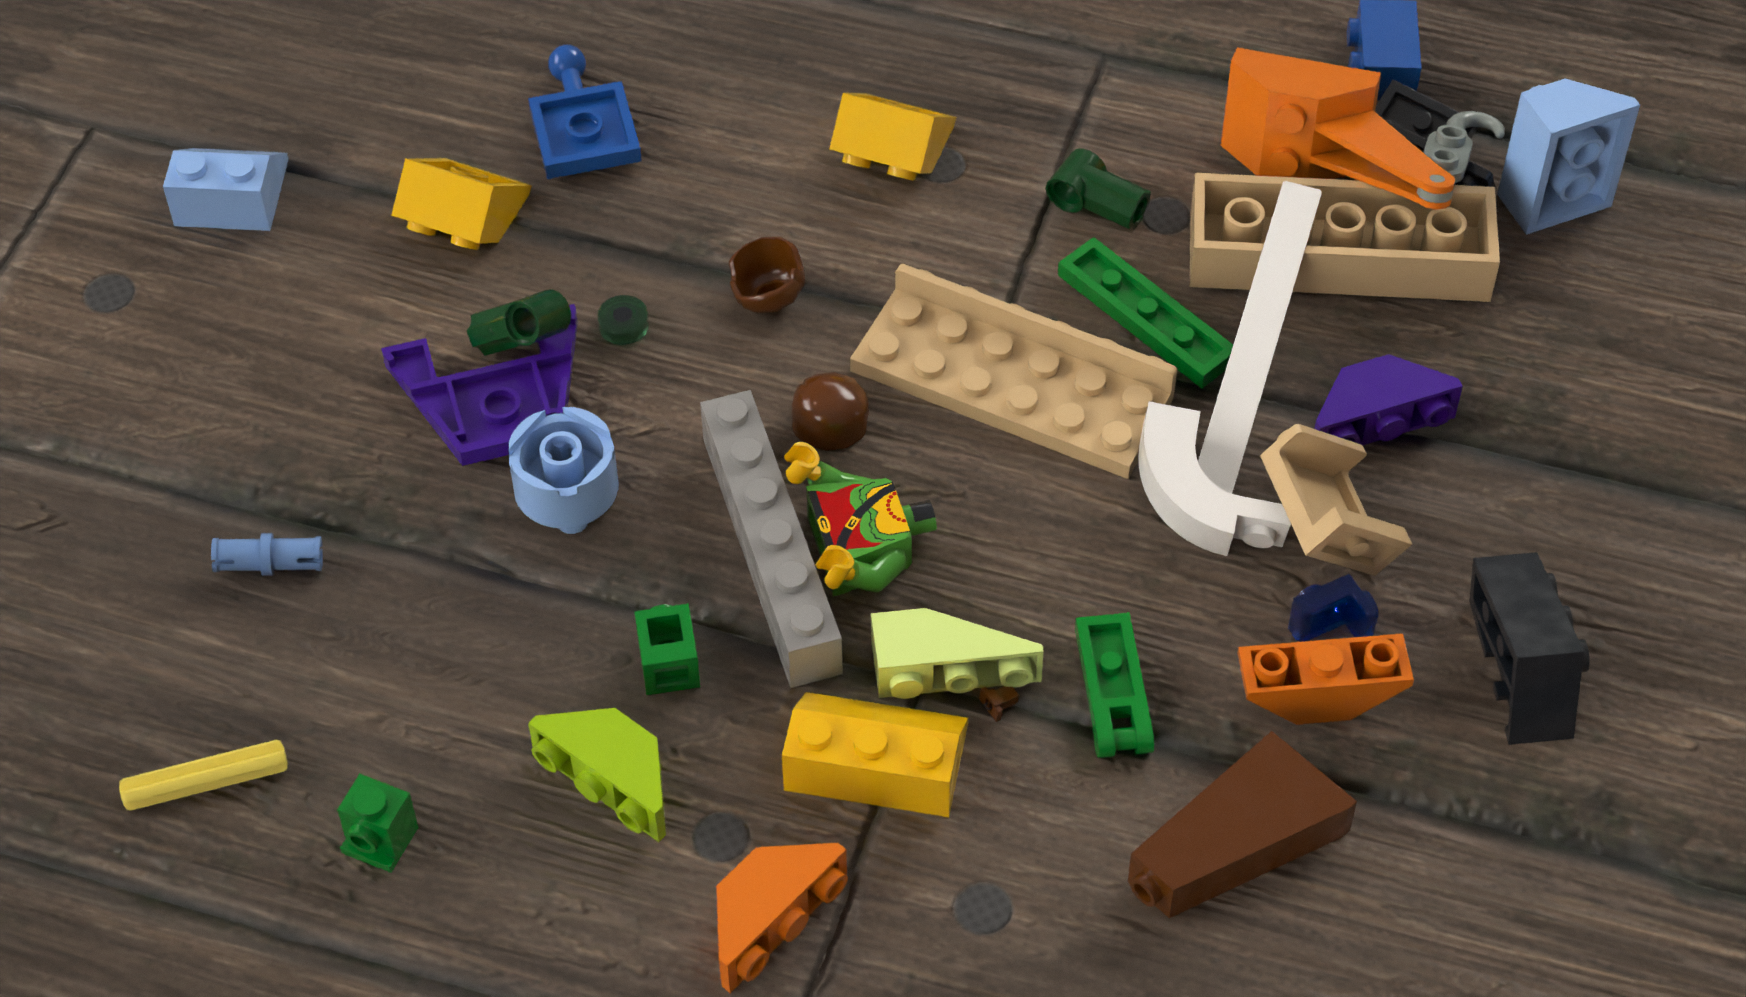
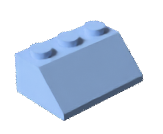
(1565, 152)

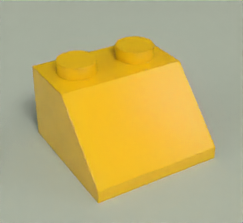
(890, 134)
(457, 201)

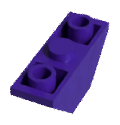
(1387, 399)

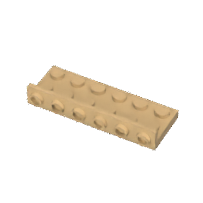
(1014, 370)

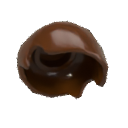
(766, 274)
(830, 411)

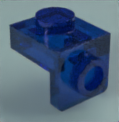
(1331, 606)

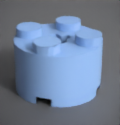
(563, 468)

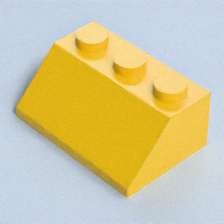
(873, 753)

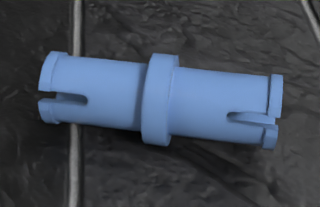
(267, 554)

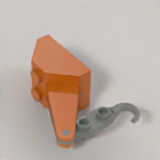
(1322, 124)

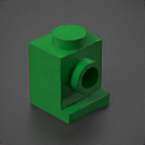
(667, 648)
(376, 822)

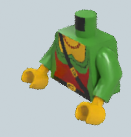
(857, 523)

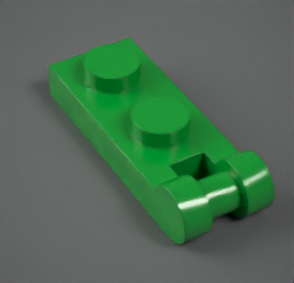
(1114, 683)

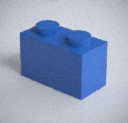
(1386, 41)

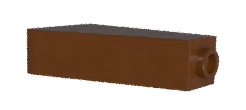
(1240, 827)

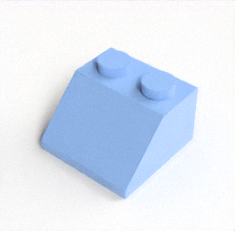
(224, 188)

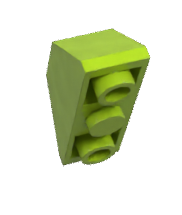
(607, 761)

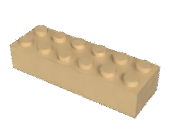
(1358, 242)

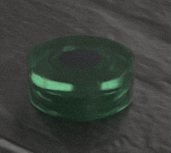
(623, 319)

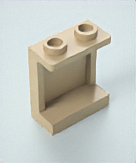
(1322, 505)

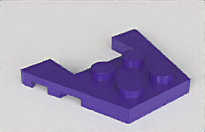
(485, 405)

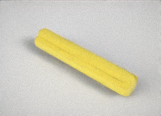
(203, 775)

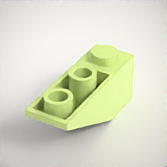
(940, 653)

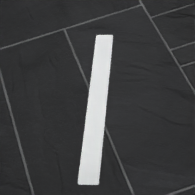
(1258, 334)

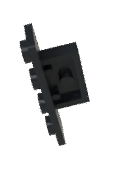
(1419, 116)

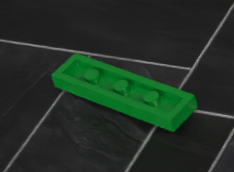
(1146, 311)

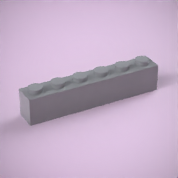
(771, 539)

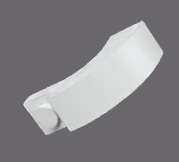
(1189, 498)

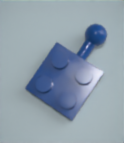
(582, 126)

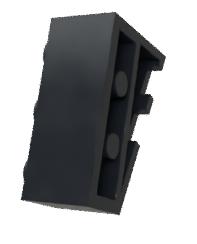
(1533, 645)

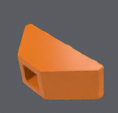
(1325, 677)
(771, 902)

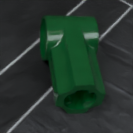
(1087, 184)
(519, 322)

